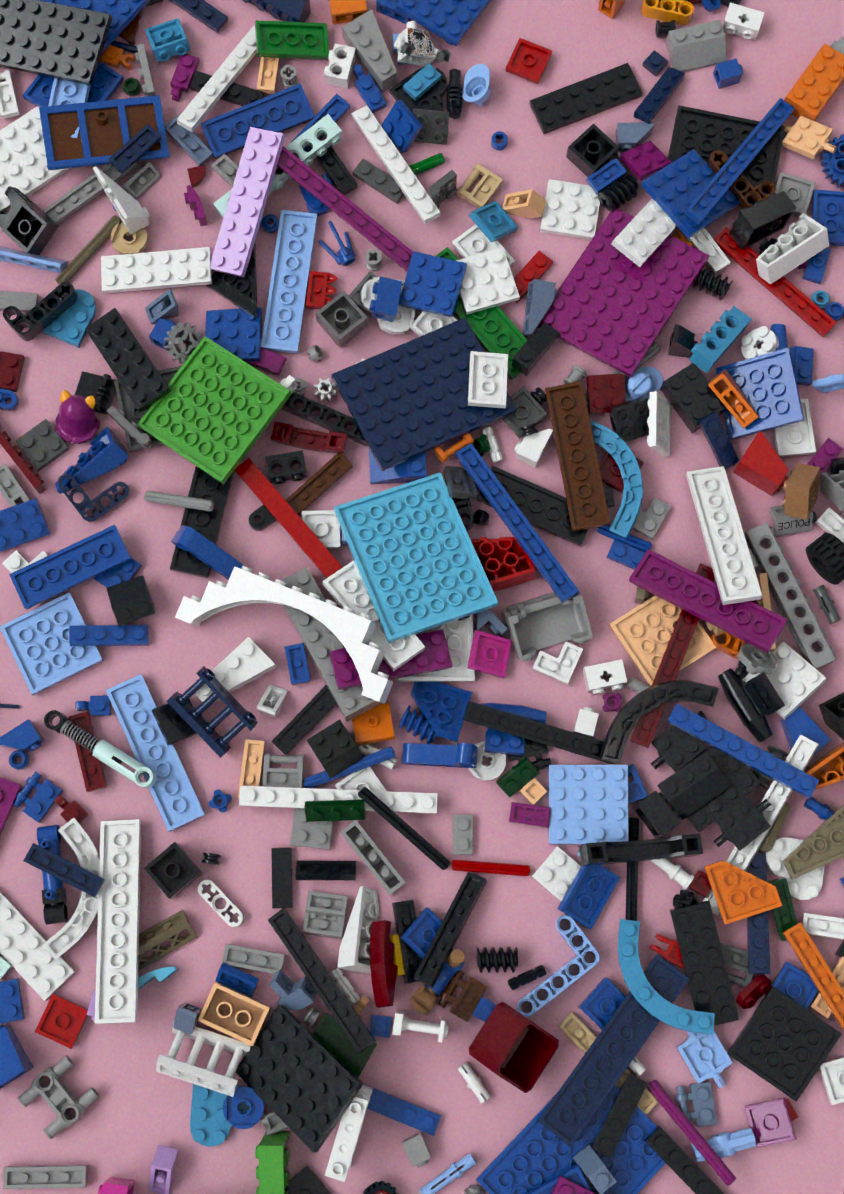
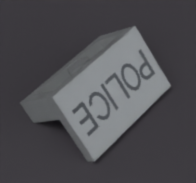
(787, 524)

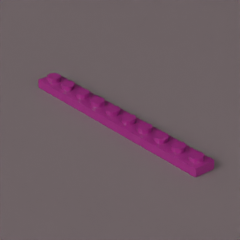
(345, 208)

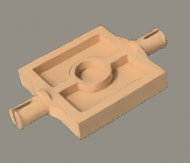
(808, 138)

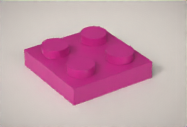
(489, 654)

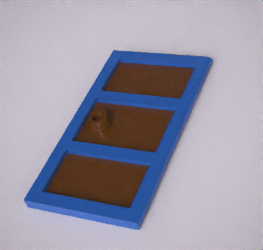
(102, 130)

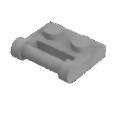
(280, 776)

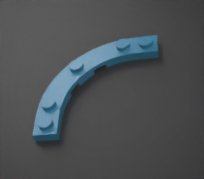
(631, 476)
(646, 995)

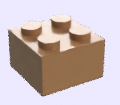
(801, 491)

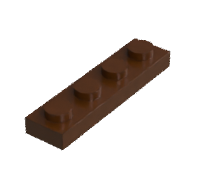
(319, 483)

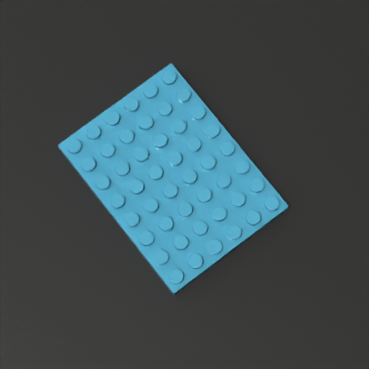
(415, 557)

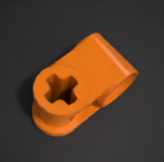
(731, 644)

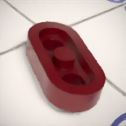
(753, 991)

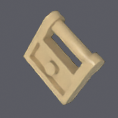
(484, 189)

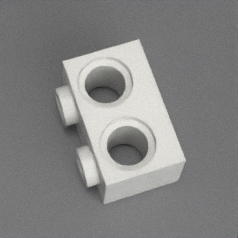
(343, 66)

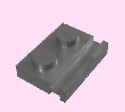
(459, 483)

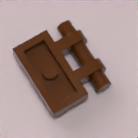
(467, 999)

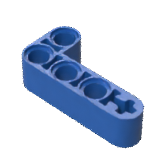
(205, 550)
(460, 755)

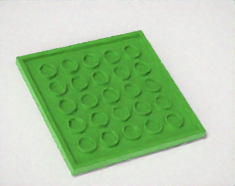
(214, 409)

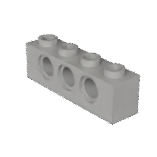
(373, 857)

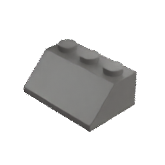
(697, 46)

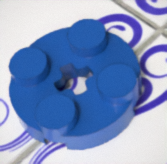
(235, 1115)

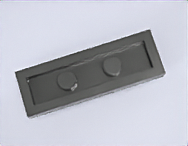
(378, 180)

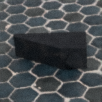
(534, 349)

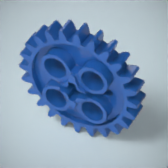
(830, 163)

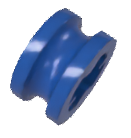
(500, 146)

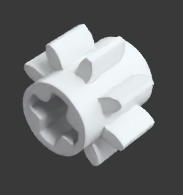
(325, 384)

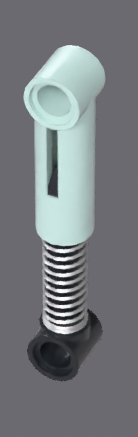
(101, 749)

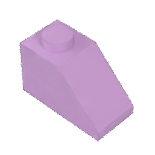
(163, 1169)

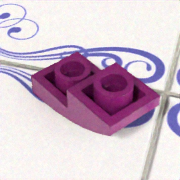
(195, 204)
(269, 362)

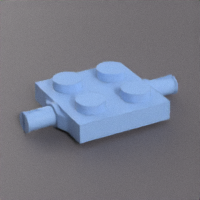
(704, 1057)

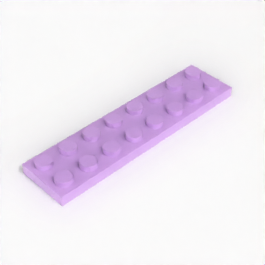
(247, 202)

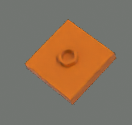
(374, 725)

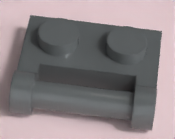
(444, 188)
(738, 960)

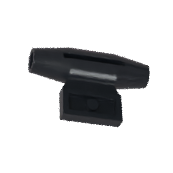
(752, 701)

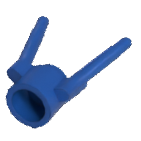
(346, 255)

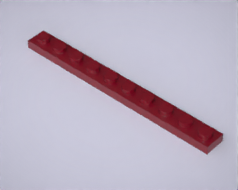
(669, 666)

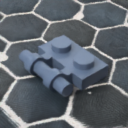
(702, 1103)

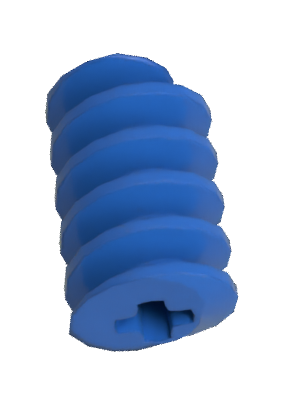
(418, 725)

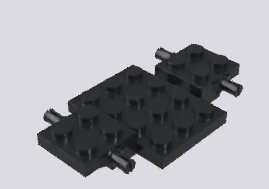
(732, 810)

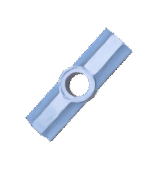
(728, 1143)

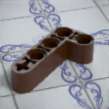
(749, 193)

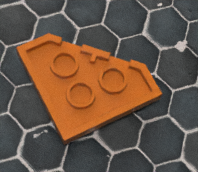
(739, 892)

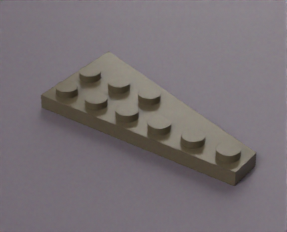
(819, 848)

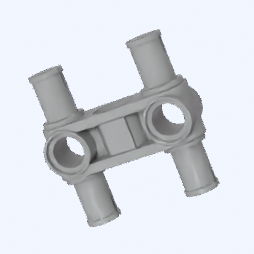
(58, 1097)

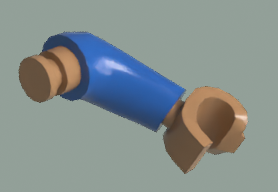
(425, 999)

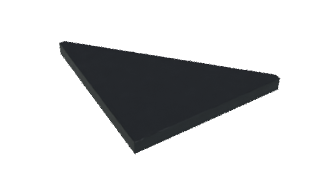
(237, 289)

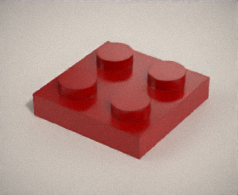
(528, 60)
(62, 1021)

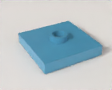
(493, 221)

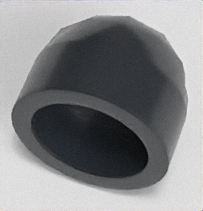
(481, 514)

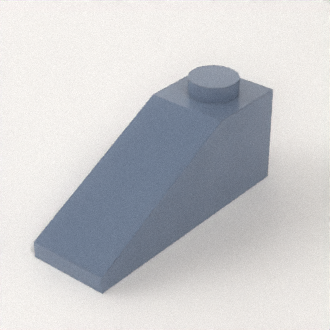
(539, 299)

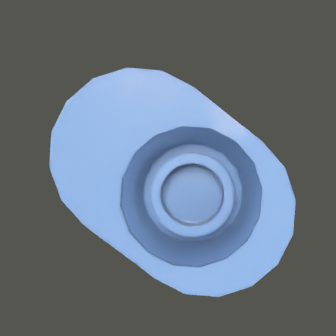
(476, 84)
(642, 383)

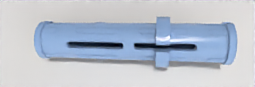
(468, 1161)

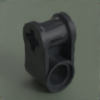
(464, 510)

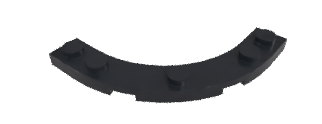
(644, 703)

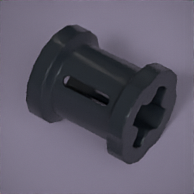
(663, 27)

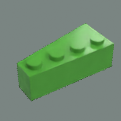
(272, 1163)

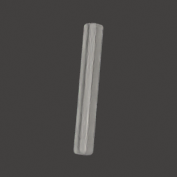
(178, 500)

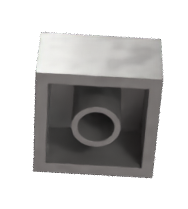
(341, 319)

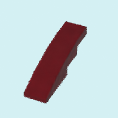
(382, 970)

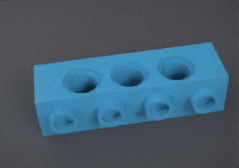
(720, 338)

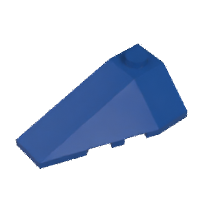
(101, 458)

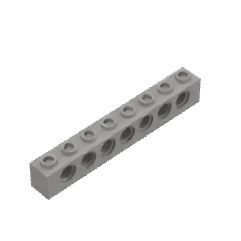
(787, 607)

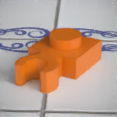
(115, 56)

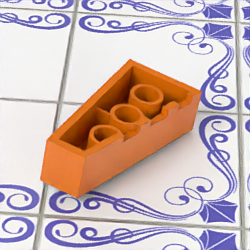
(828, 768)

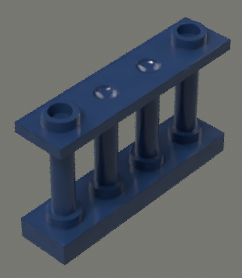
(194, 718)

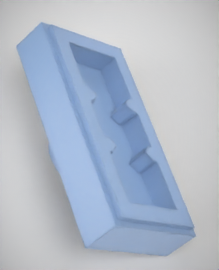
(830, 383)

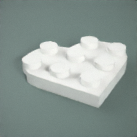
(404, 317)
(802, 887)

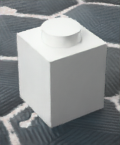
(586, 722)

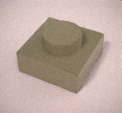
(641, 594)

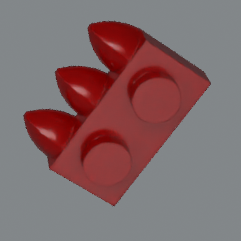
(319, 290)

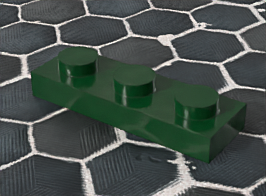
(335, 810)
(783, 915)

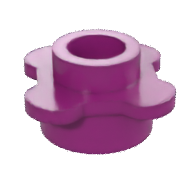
(616, 698)

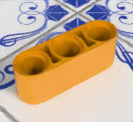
(675, 7)

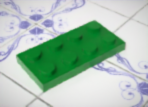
(291, 39)

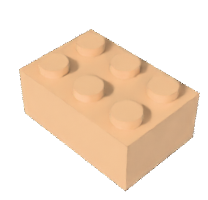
(234, 1013)

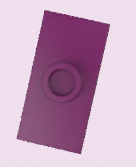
(529, 814)

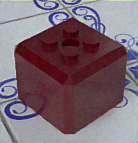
(513, 1047)

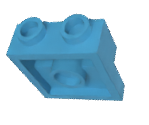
(167, 40)

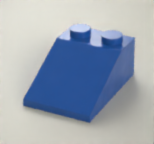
(402, 473)

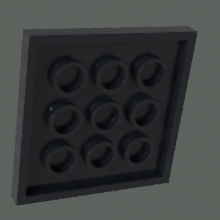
(784, 1043)

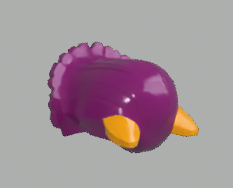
(76, 418)

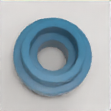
(822, 295)

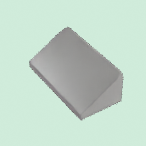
(141, 180)

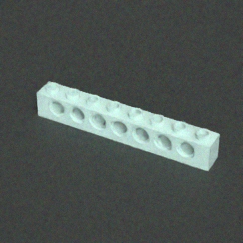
(326, 127)

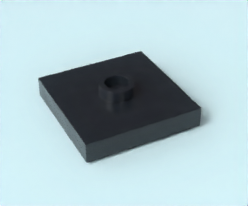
(171, 724)
(306, 1183)

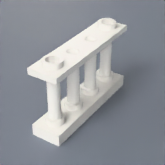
(401, 1023)
(204, 1077)
(348, 1135)

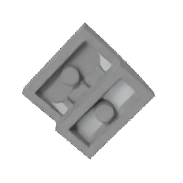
(325, 915)

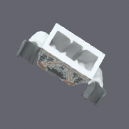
(417, 48)

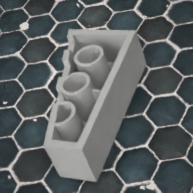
(371, 49)

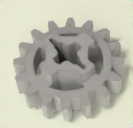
(176, 345)

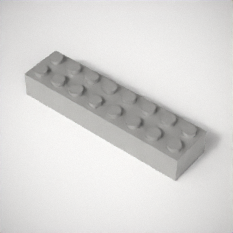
(319, 643)

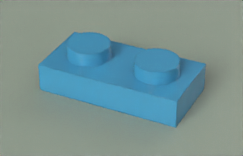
(422, 82)

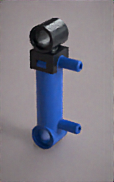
(54, 893)

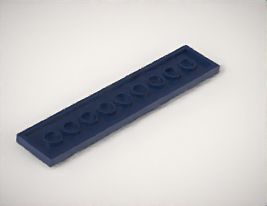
(608, 1056)

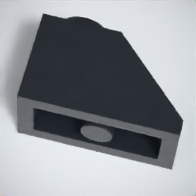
(681, 342)

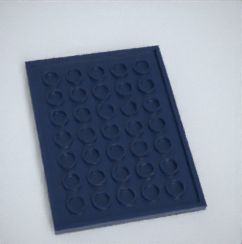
(416, 395)

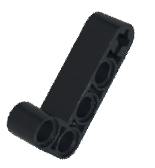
(42, 308)

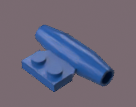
(801, 356)
(506, 743)

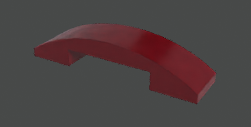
(308, 439)

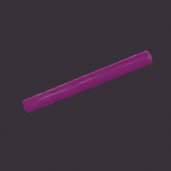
(691, 1132)

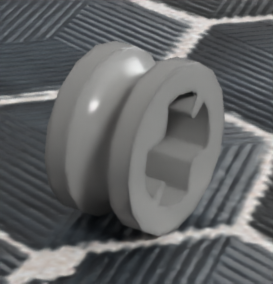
(311, 1017)

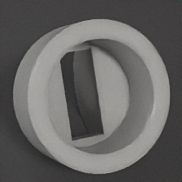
(315, 353)

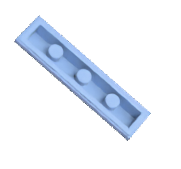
(32, 260)

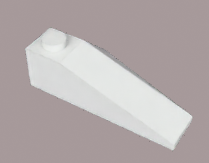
(127, 207)
(355, 945)

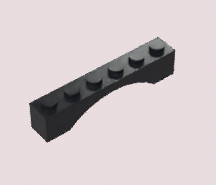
(641, 850)

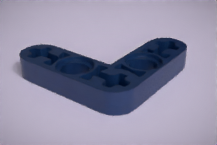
(87, 503)

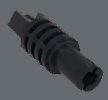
(454, 94)

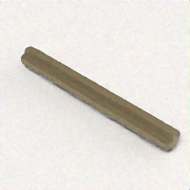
(88, 251)

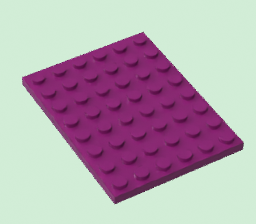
(616, 306)

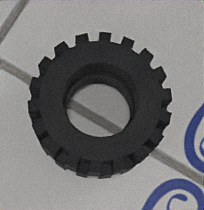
(827, 557)

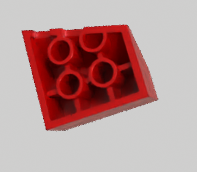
(504, 562)

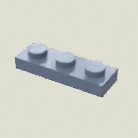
(189, 142)

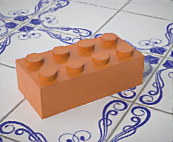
(817, 83)

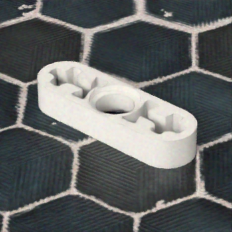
(214, 889)

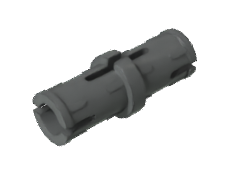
(826, 604)

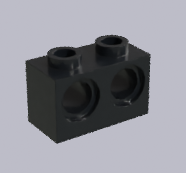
(286, 461)

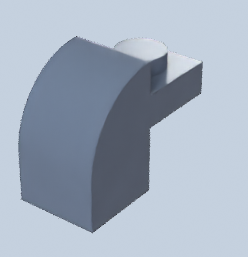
(293, 995)

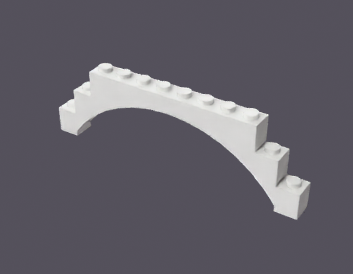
(349, 628)

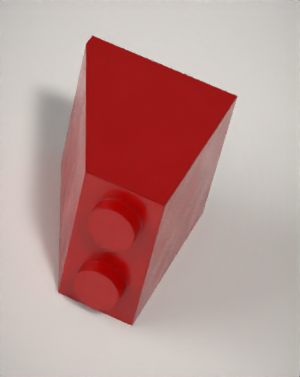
(762, 466)

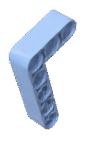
(563, 972)

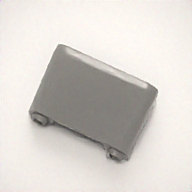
(545, 623)

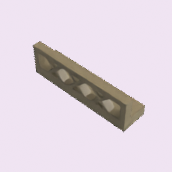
(165, 930)

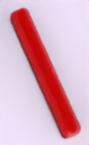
(489, 867)

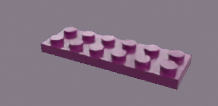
(433, 658)

